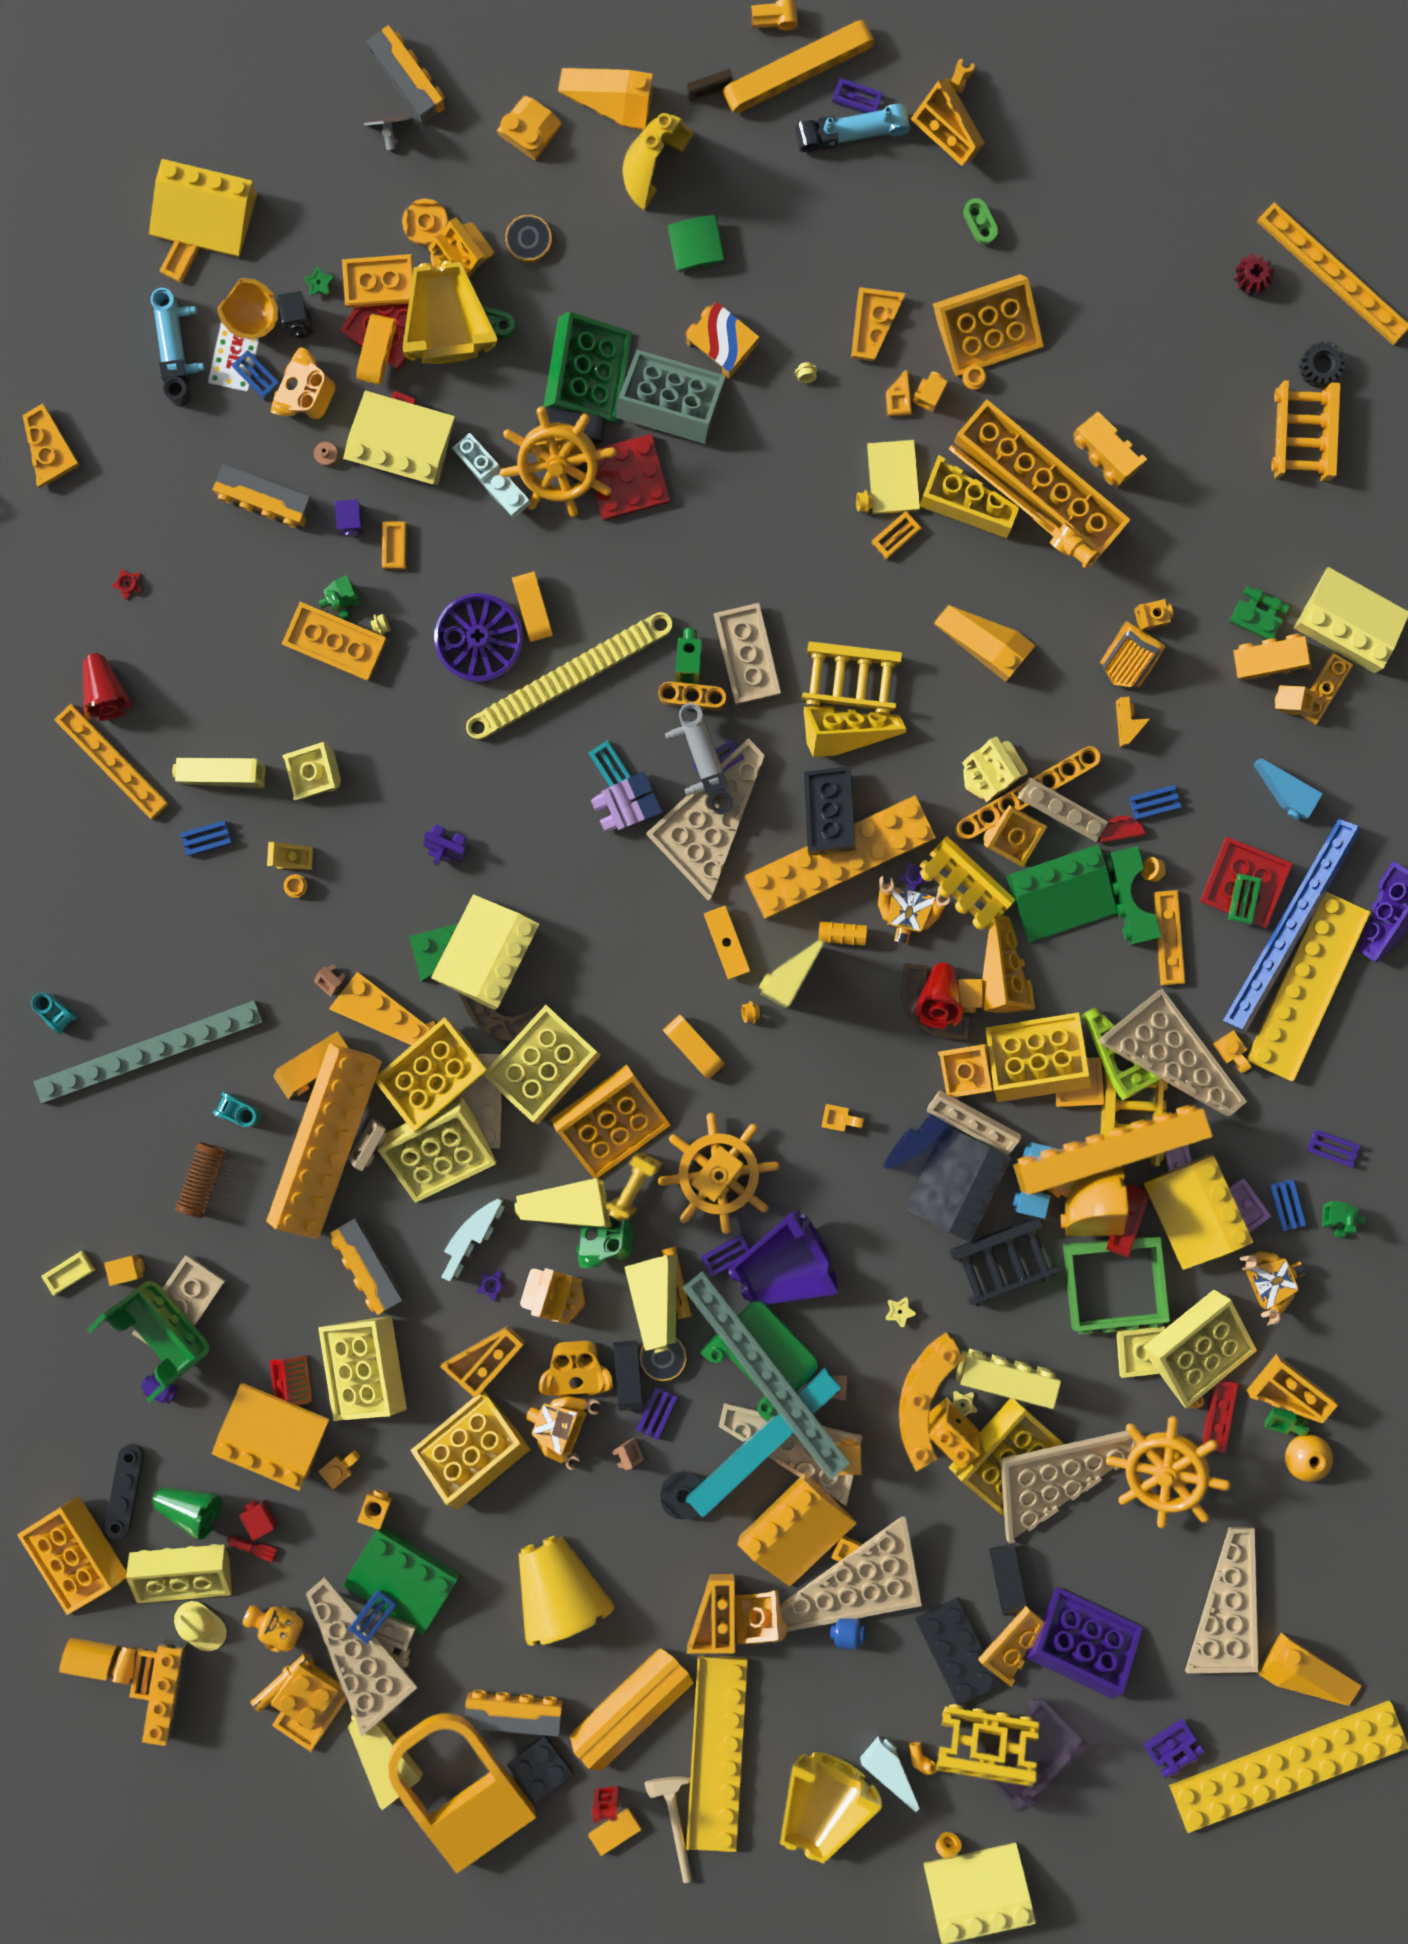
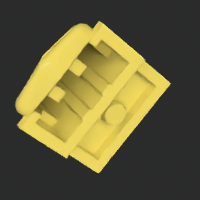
(993, 769)

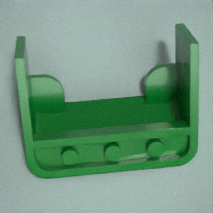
(162, 1328)

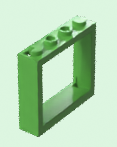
(1129, 1322)

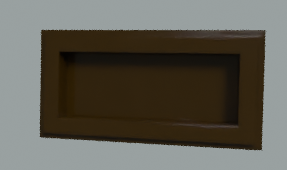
(708, 85)

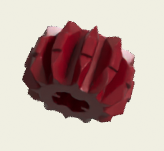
(1257, 266)

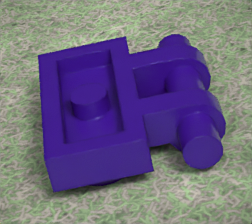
(1170, 1743)

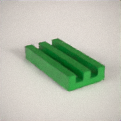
(1236, 892)

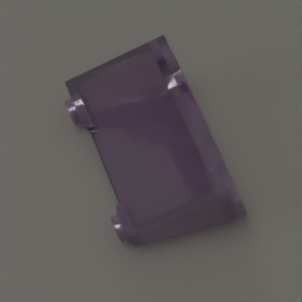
(1052, 1752)

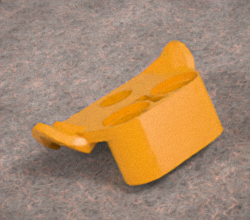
(312, 392)
(556, 1379)

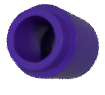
(150, 1384)

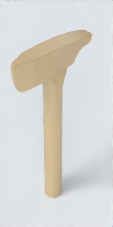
(668, 1787)

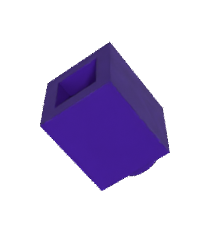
(349, 517)

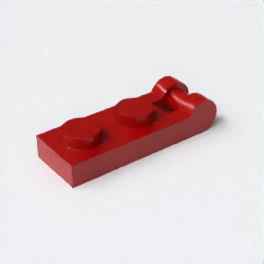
(605, 1804)

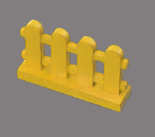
(973, 877)

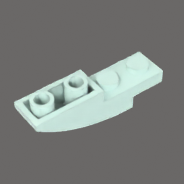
(488, 474)
(475, 1228)

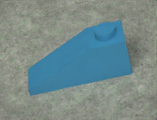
(1290, 792)

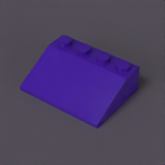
(1086, 1643)

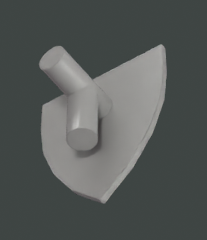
(387, 130)

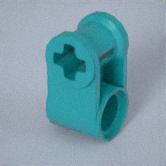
(56, 1015)
(233, 1110)

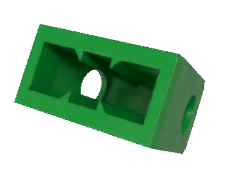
(688, 657)

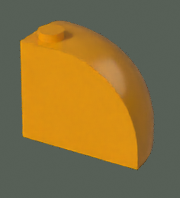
(1096, 1205)

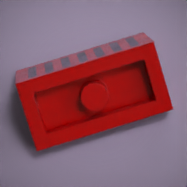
(291, 1379)

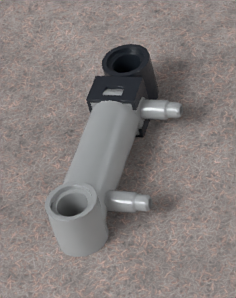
(704, 756)

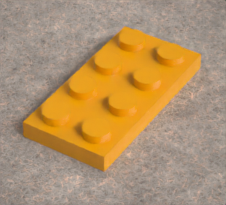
(334, 641)

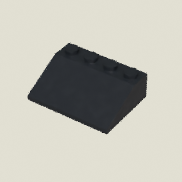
(957, 1183)

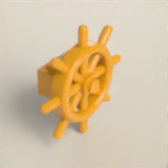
(557, 451)
(718, 1173)
(1174, 1464)

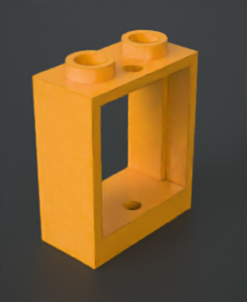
(955, 1438)

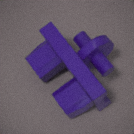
(444, 849)

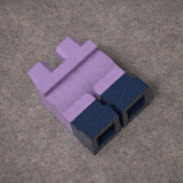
(620, 806)

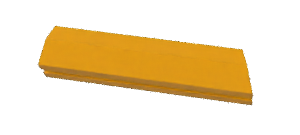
(629, 1710)

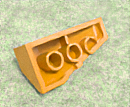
(612, 93)
(1003, 977)

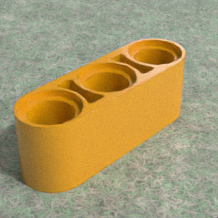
(376, 349)
(532, 606)
(682, 689)
(693, 1047)

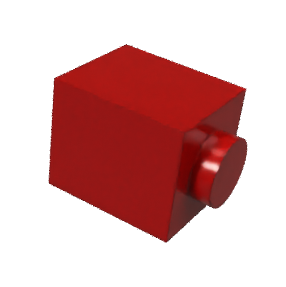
(258, 1519)

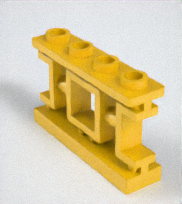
(985, 1766)

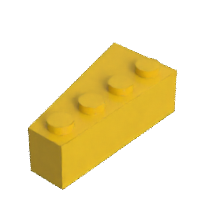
(966, 500)

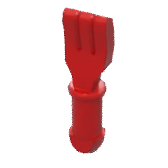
(260, 1550)

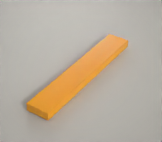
(111, 761)

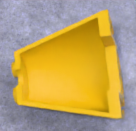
(643, 152)
(445, 316)
(558, 1592)
(826, 1805)

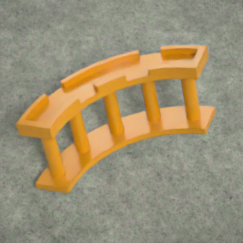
(917, 1395)

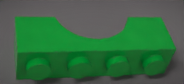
(1138, 924)

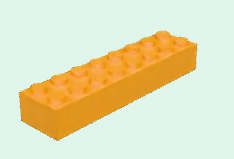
(1039, 477)
(805, 876)
(323, 1141)
(1112, 1150)

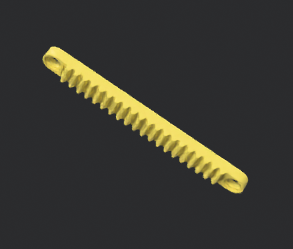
(569, 676)

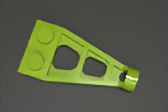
(1126, 1082)

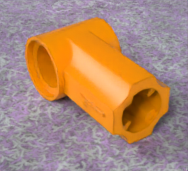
(779, 15)

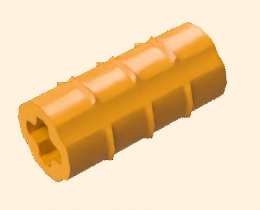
(842, 933)

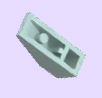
(886, 1766)

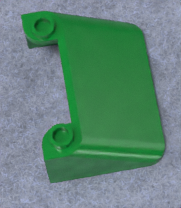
(777, 1341)

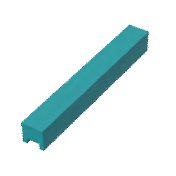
(758, 1447)

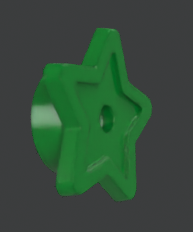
(323, 287)

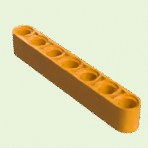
(798, 66)
(1055, 773)

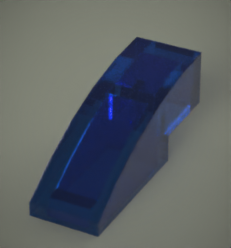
(914, 1142)

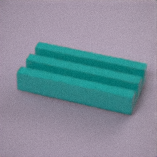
(600, 749)

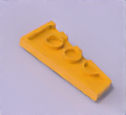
(374, 1008)

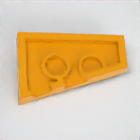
(1008, 1650)

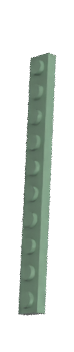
(148, 1052)
(766, 1375)

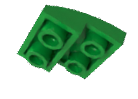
(696, 243)

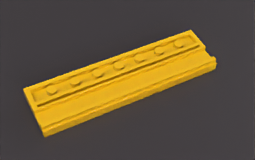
(1307, 986)
(716, 1753)

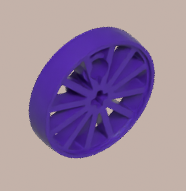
(471, 632)

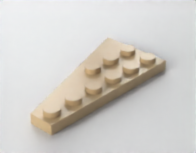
(791, 1454)
(1229, 1620)
(366, 1672)

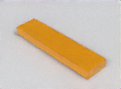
(1170, 943)

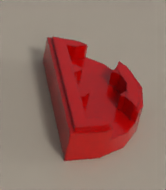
(1121, 828)

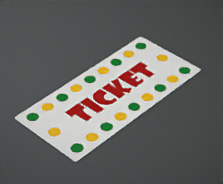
(227, 351)

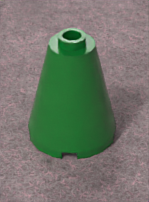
(189, 1509)

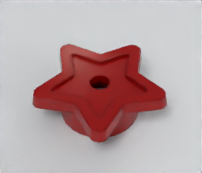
(123, 579)

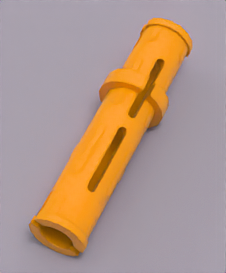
(683, 1309)
(271, 1690)

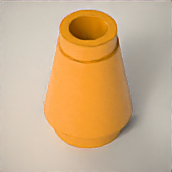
(124, 1666)

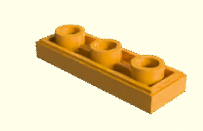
(1332, 676)
(721, 928)

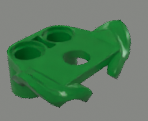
(594, 1252)

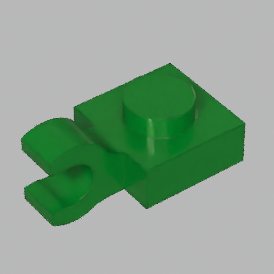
(1285, 1421)

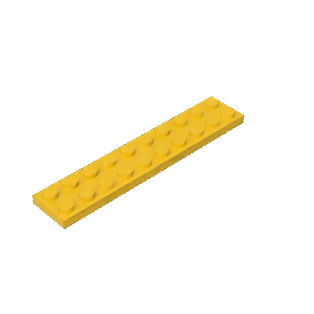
(1288, 1766)

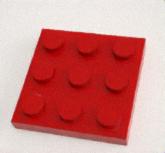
(357, 323)
(633, 478)
(1243, 859)

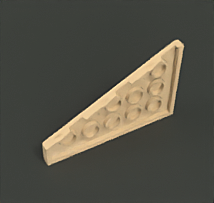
(696, 835)
(1168, 1047)
(1049, 1477)
(865, 1583)

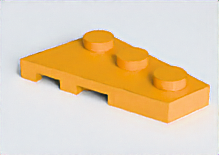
(872, 321)
(48, 447)

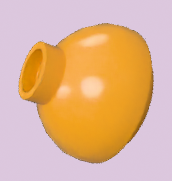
(1301, 1451)

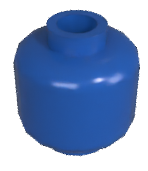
(848, 1633)

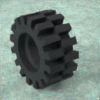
(1328, 352)

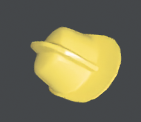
(200, 1626)

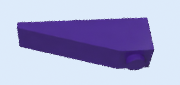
(1389, 914)

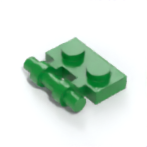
(1255, 620)

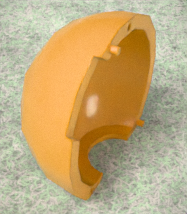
(249, 310)

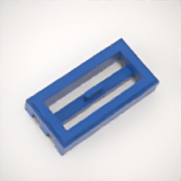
(269, 388)
(1174, 797)
(186, 843)
(1296, 1203)
(359, 1633)

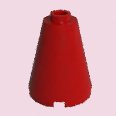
(102, 690)
(940, 998)

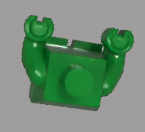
(340, 596)
(1341, 1215)

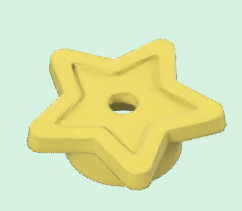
(900, 1305)
(967, 1400)

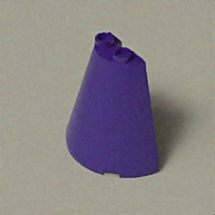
(786, 1264)

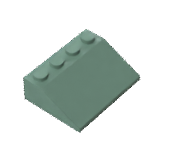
(670, 396)

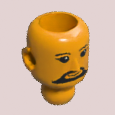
(277, 1627)

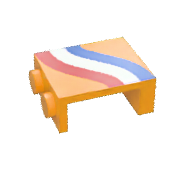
(722, 338)

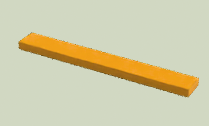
(1333, 273)

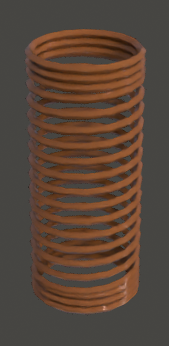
(187, 1207)

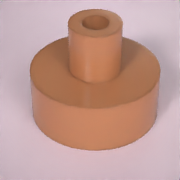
(326, 454)

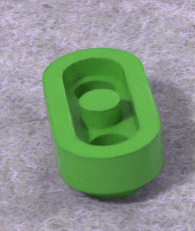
(981, 222)

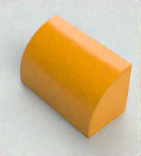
(88, 1659)

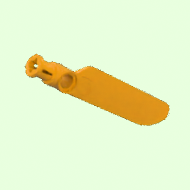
(1064, 539)

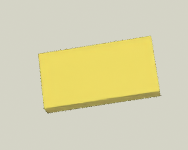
(68, 1273)

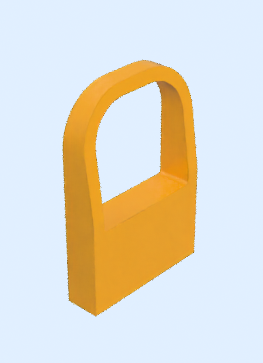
(475, 1817)

